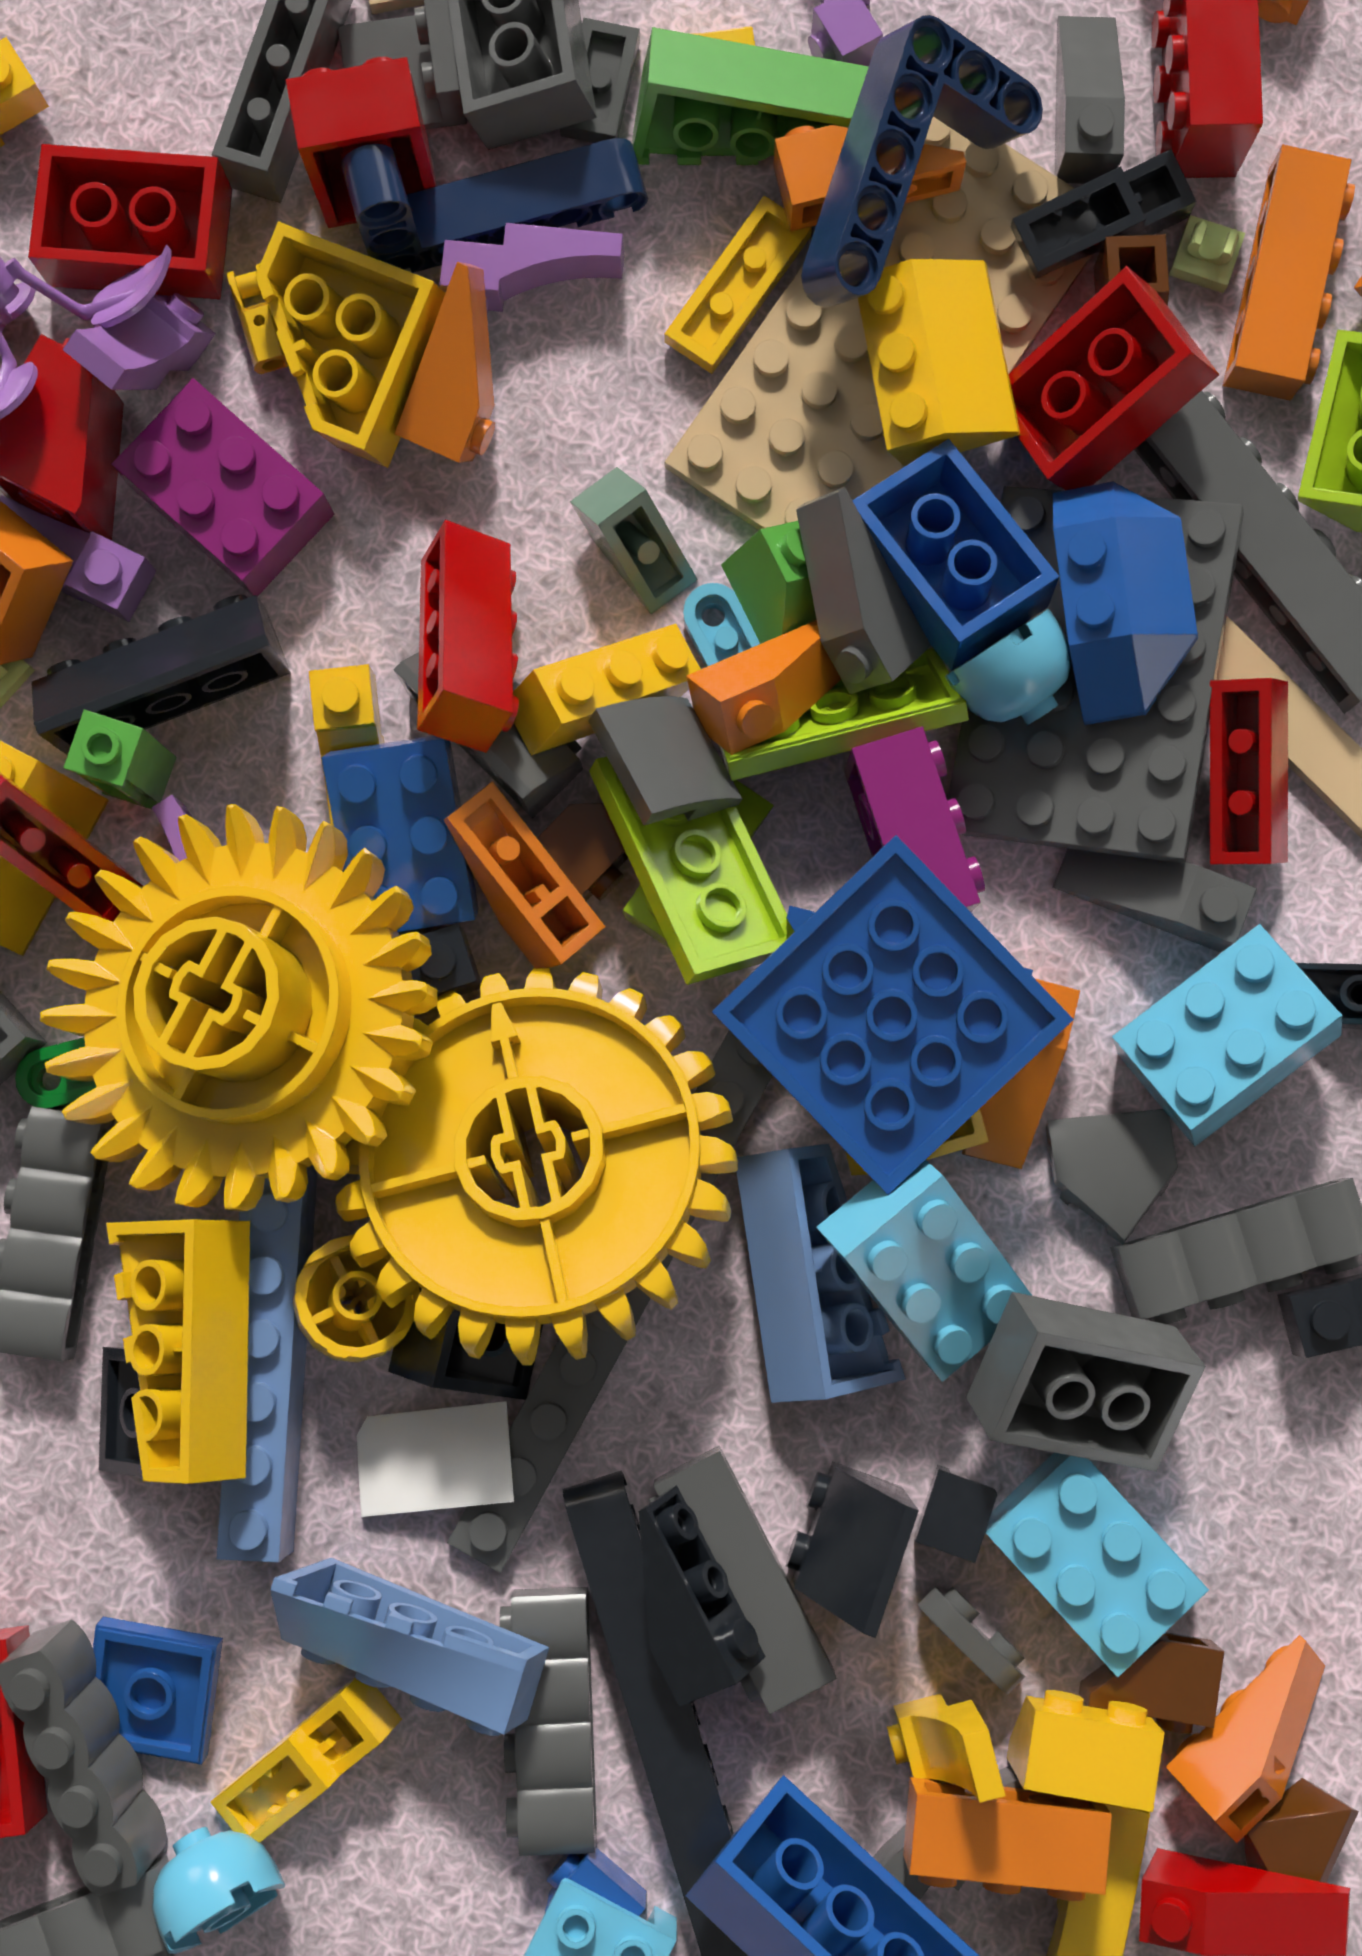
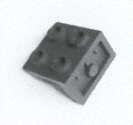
(430, 53)

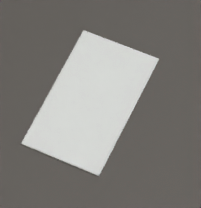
(435, 1459)

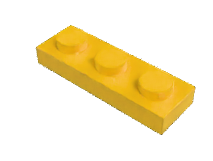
(736, 286)

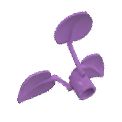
(108, 308)

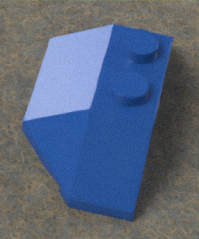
(1122, 597)

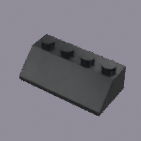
(162, 674)

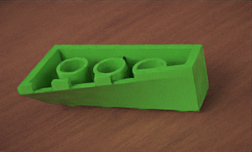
(734, 97)

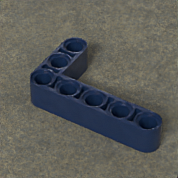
(911, 78)
(548, 191)

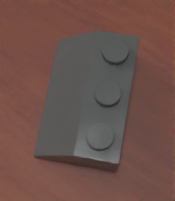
(525, 778)

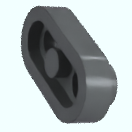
(993, 1656)

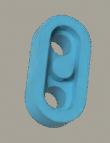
(720, 641)

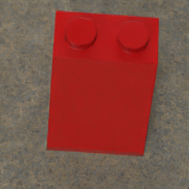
(63, 443)

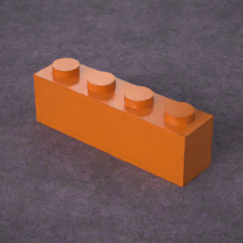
(1288, 273)

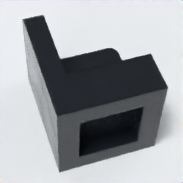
(955, 1514)

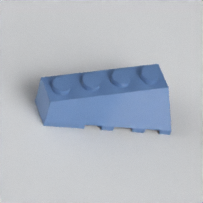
(811, 1309)
(410, 1644)

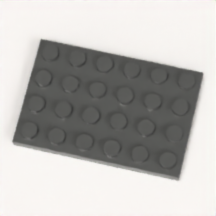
(1112, 782)

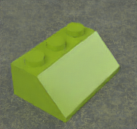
(1334, 458)

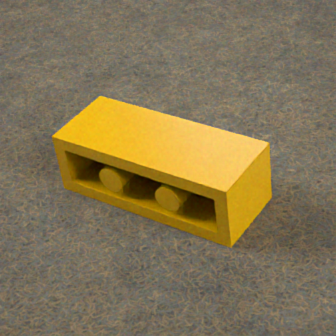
(563, 695)

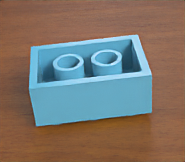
(1228, 1034)
(925, 1266)
(1094, 1559)

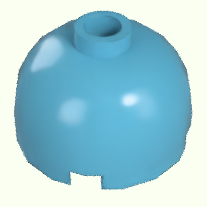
(1016, 672)
(212, 1886)

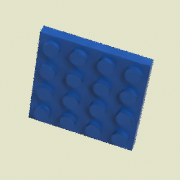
(892, 1015)

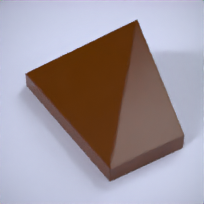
(1301, 1833)

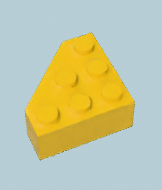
(348, 336)

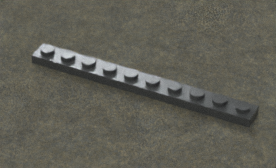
(570, 1386)

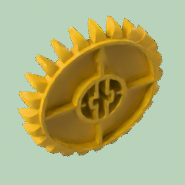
(244, 1010)
(544, 1065)

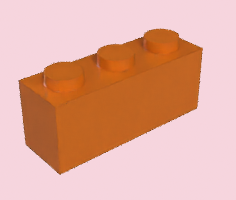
(1006, 1840)

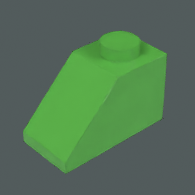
(772, 581)

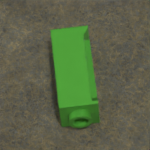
(120, 759)

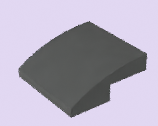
(664, 758)

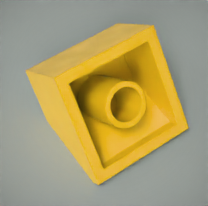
(1087, 1750)

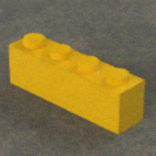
(187, 1344)

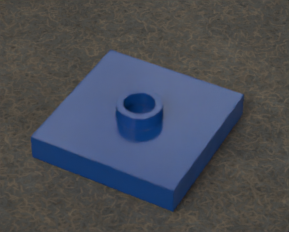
(160, 1686)

